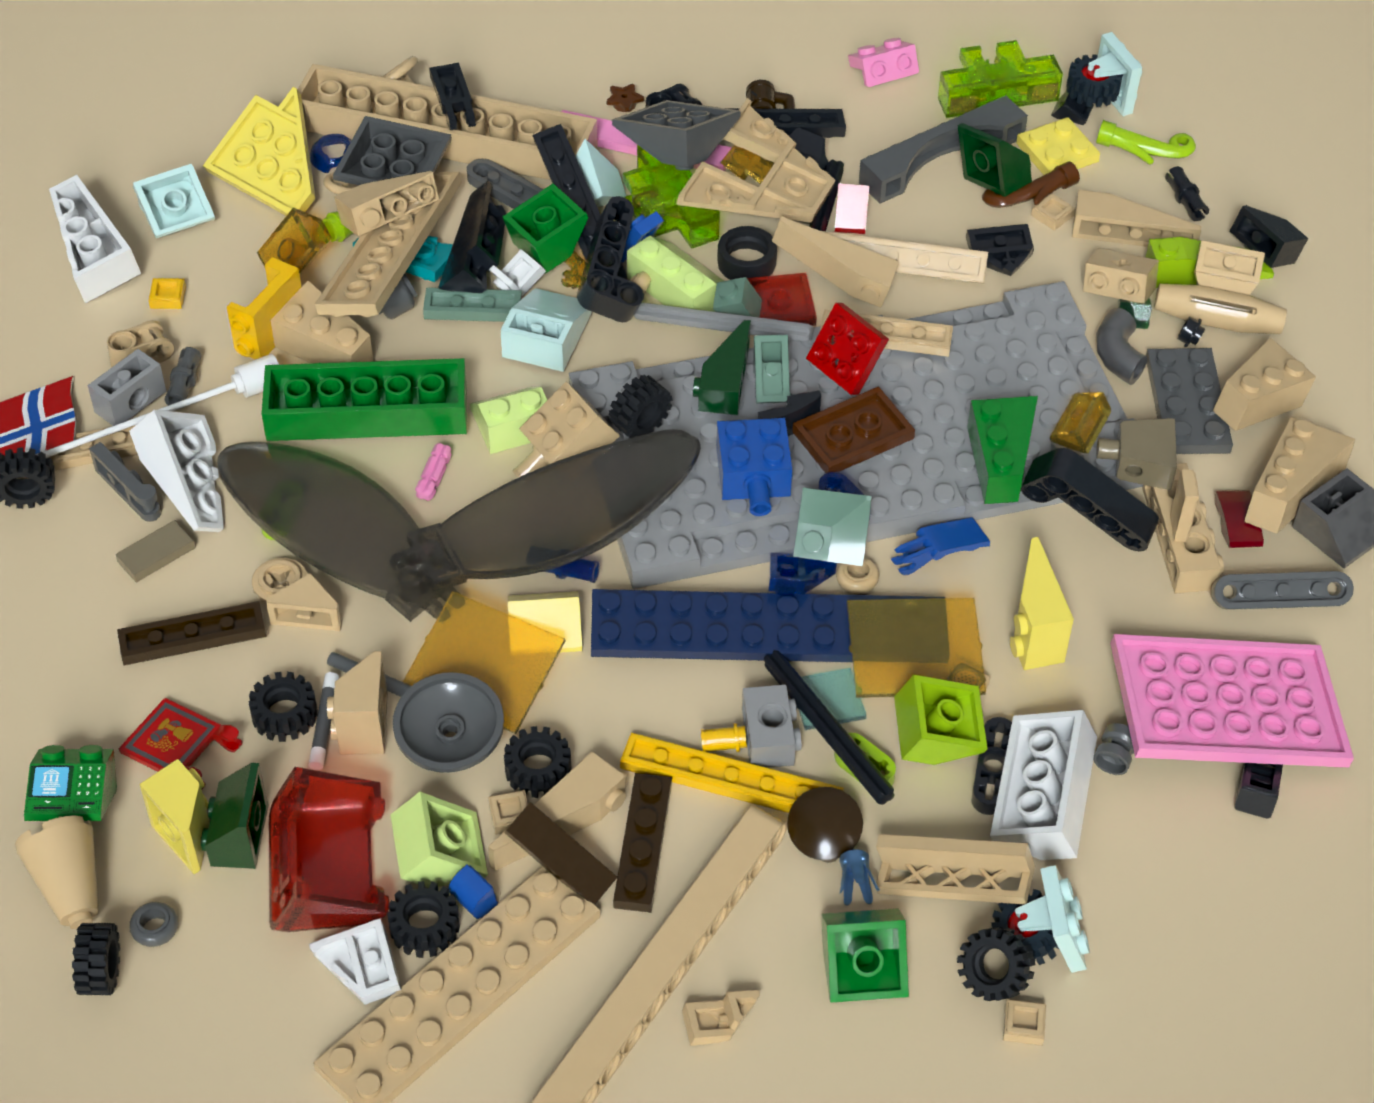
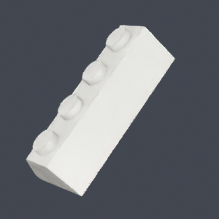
(1045, 783)

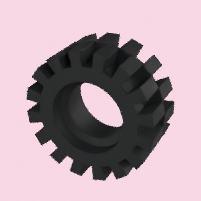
(640, 406)
(28, 465)
(288, 722)
(536, 744)
(423, 900)
(96, 959)
(974, 968)

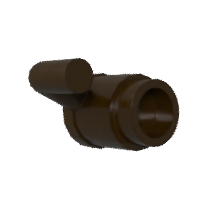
(765, 97)

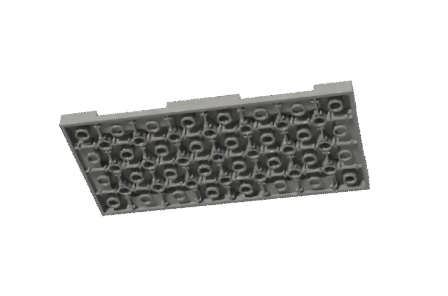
(997, 350)

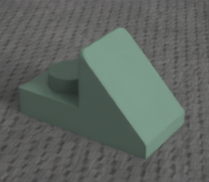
(771, 368)

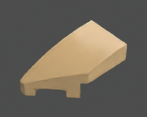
(717, 1020)

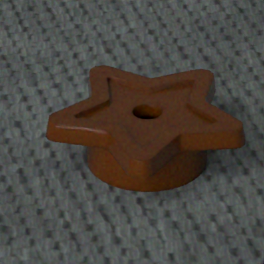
(624, 98)

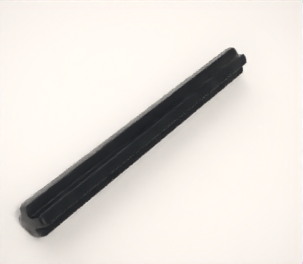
(830, 728)

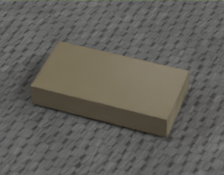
(155, 551)

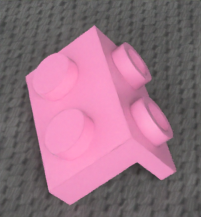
(886, 62)

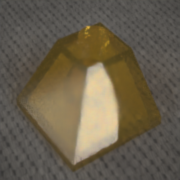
(296, 240)

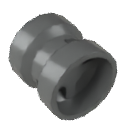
(1115, 751)

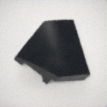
(1006, 246)

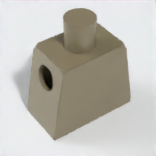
(1143, 452)

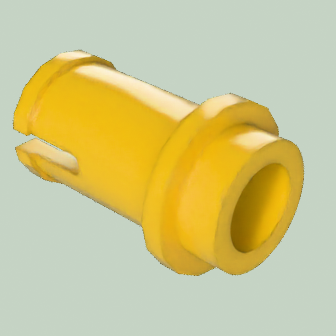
(724, 738)

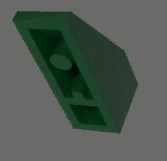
(723, 374)

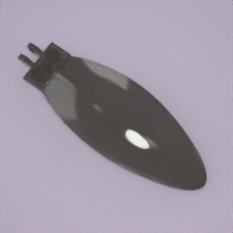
(551, 513)
(328, 518)

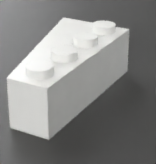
(93, 244)

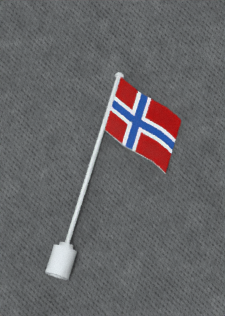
(47, 419)

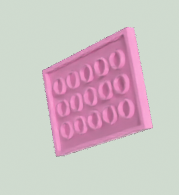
(1230, 701)

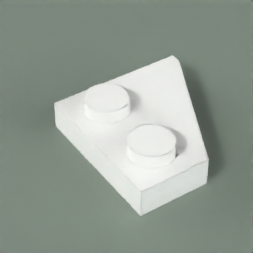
(361, 960)

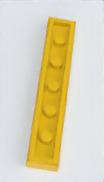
(716, 773)

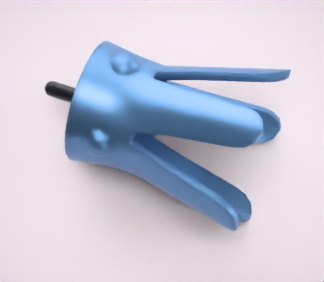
(856, 866)

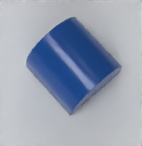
(473, 892)

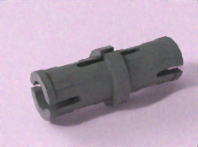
(183, 376)

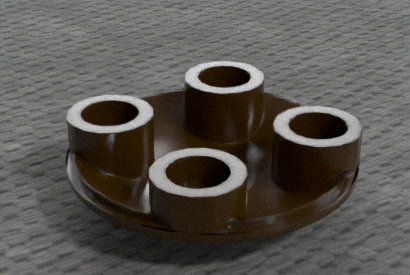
(825, 823)

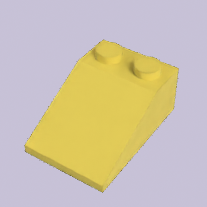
(1043, 615)

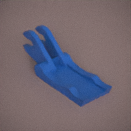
(938, 541)

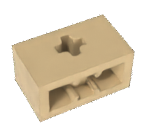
(1120, 275)

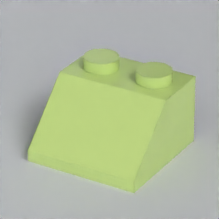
(504, 415)
(436, 840)

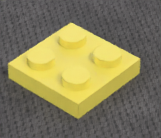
(1057, 144)

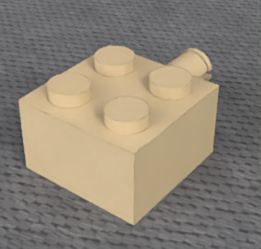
(562, 429)

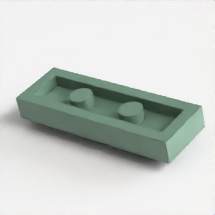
(468, 306)

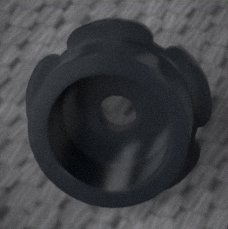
(1191, 332)

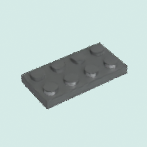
(1187, 390)

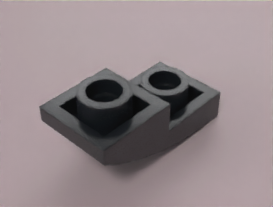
(797, 408)

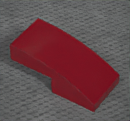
(1233, 510)

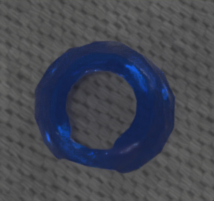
(320, 159)

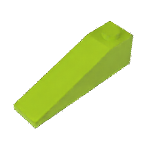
(1178, 260)

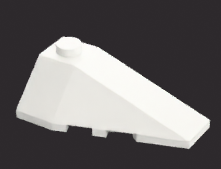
(179, 457)

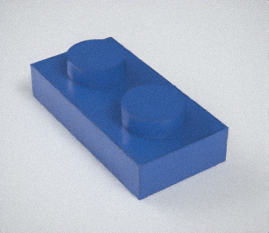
(640, 229)

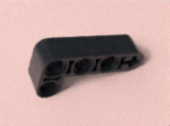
(599, 285)
(1091, 494)

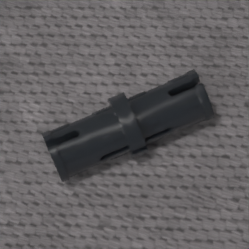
(1187, 193)

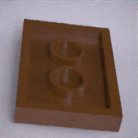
(853, 431)

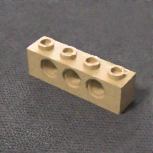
(1192, 563)

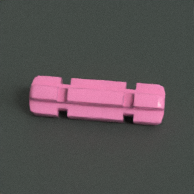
(433, 471)

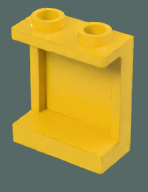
(252, 324)

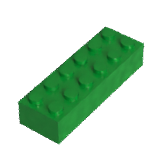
(364, 399)

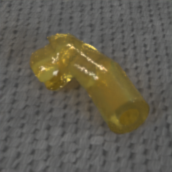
(573, 277)

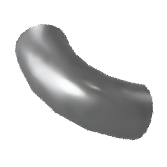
(1115, 349)

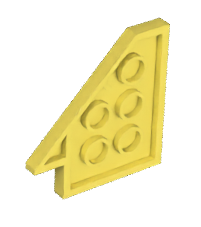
(268, 154)

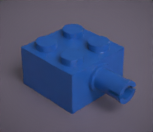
(754, 461)

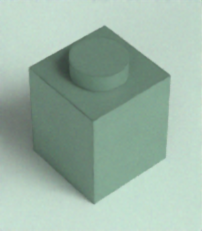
(737, 298)

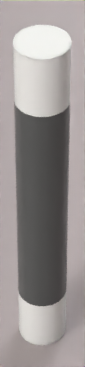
(323, 724)

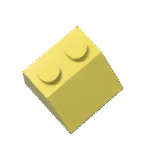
(178, 811)

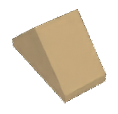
(304, 605)

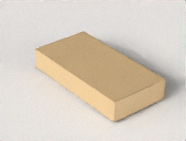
(1184, 505)

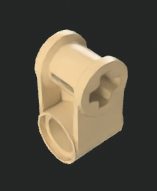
(125, 342)

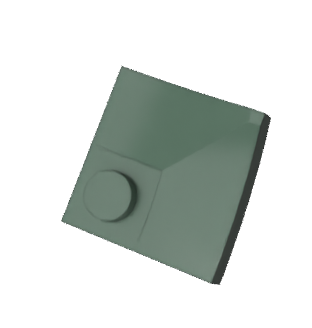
(832, 526)

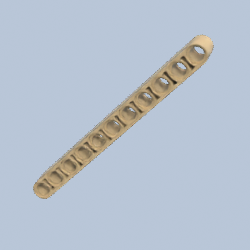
(664, 961)

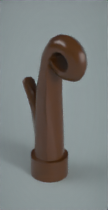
(1061, 177)

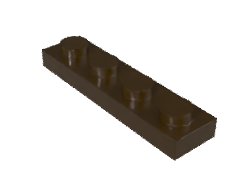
(191, 633)
(642, 843)

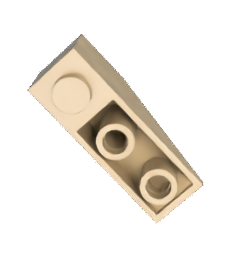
(385, 201)

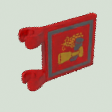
(175, 734)

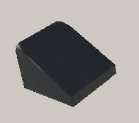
(1070, 108)

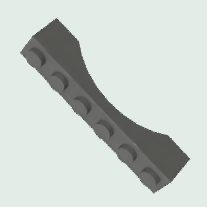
(892, 168)

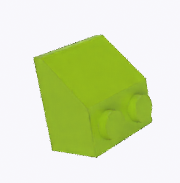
(939, 720)

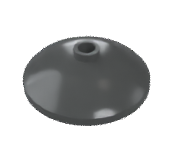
(443, 706)

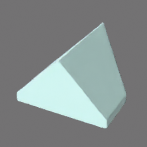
(599, 174)

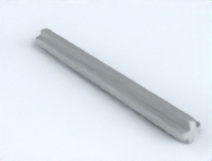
(722, 321)

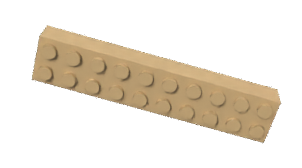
(340, 99)

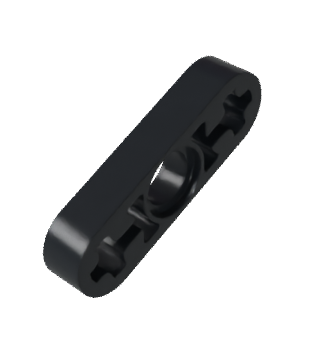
(984, 775)

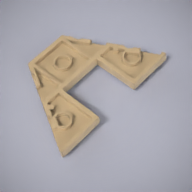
(791, 188)

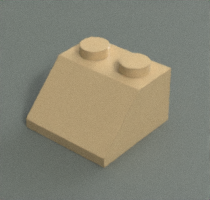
(360, 708)

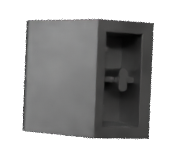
(1339, 518)

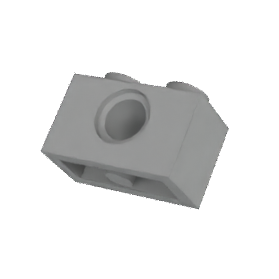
(127, 388)
(765, 708)

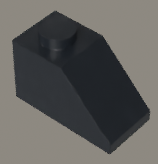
(1269, 235)

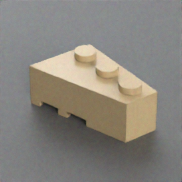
(1264, 387)

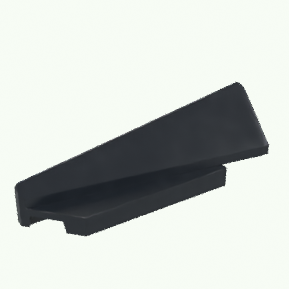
(476, 244)

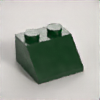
(992, 161)
(236, 820)

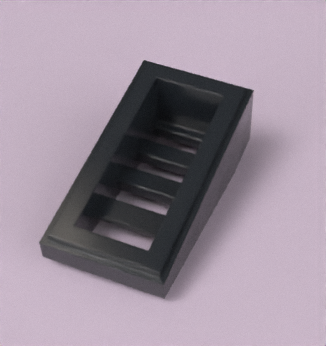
(1258, 789)

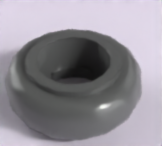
(152, 911)

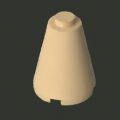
(63, 867)

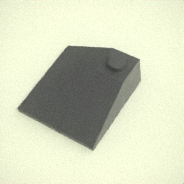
(678, 131)
(390, 151)

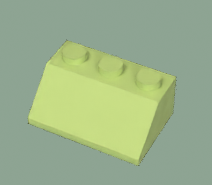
(674, 274)

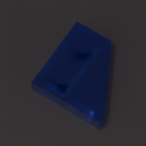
(797, 575)

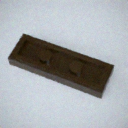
(560, 854)

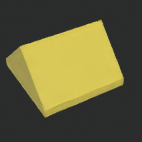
(552, 612)

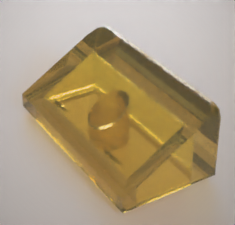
(1082, 421)

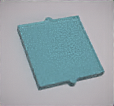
(838, 694)

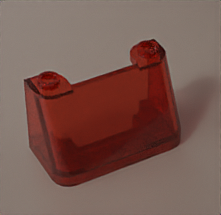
(323, 852)

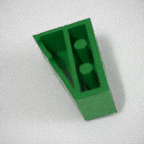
(1000, 444)

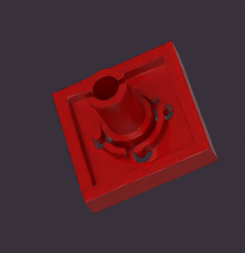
(855, 353)

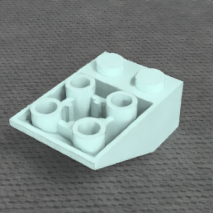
(543, 329)

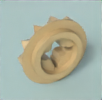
(273, 570)

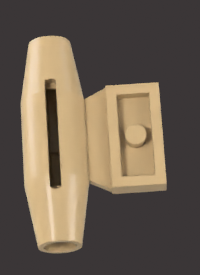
(1223, 292)

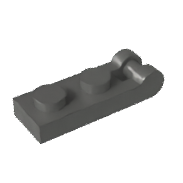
(126, 483)

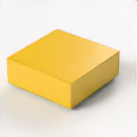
(167, 293)

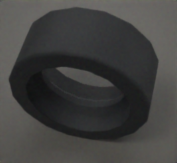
(746, 238)

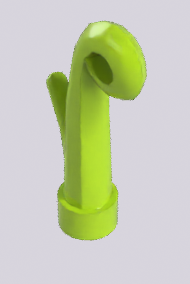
(1144, 146)

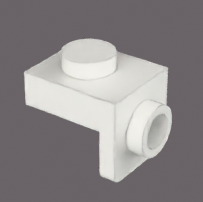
(518, 274)

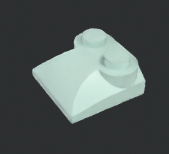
(173, 201)

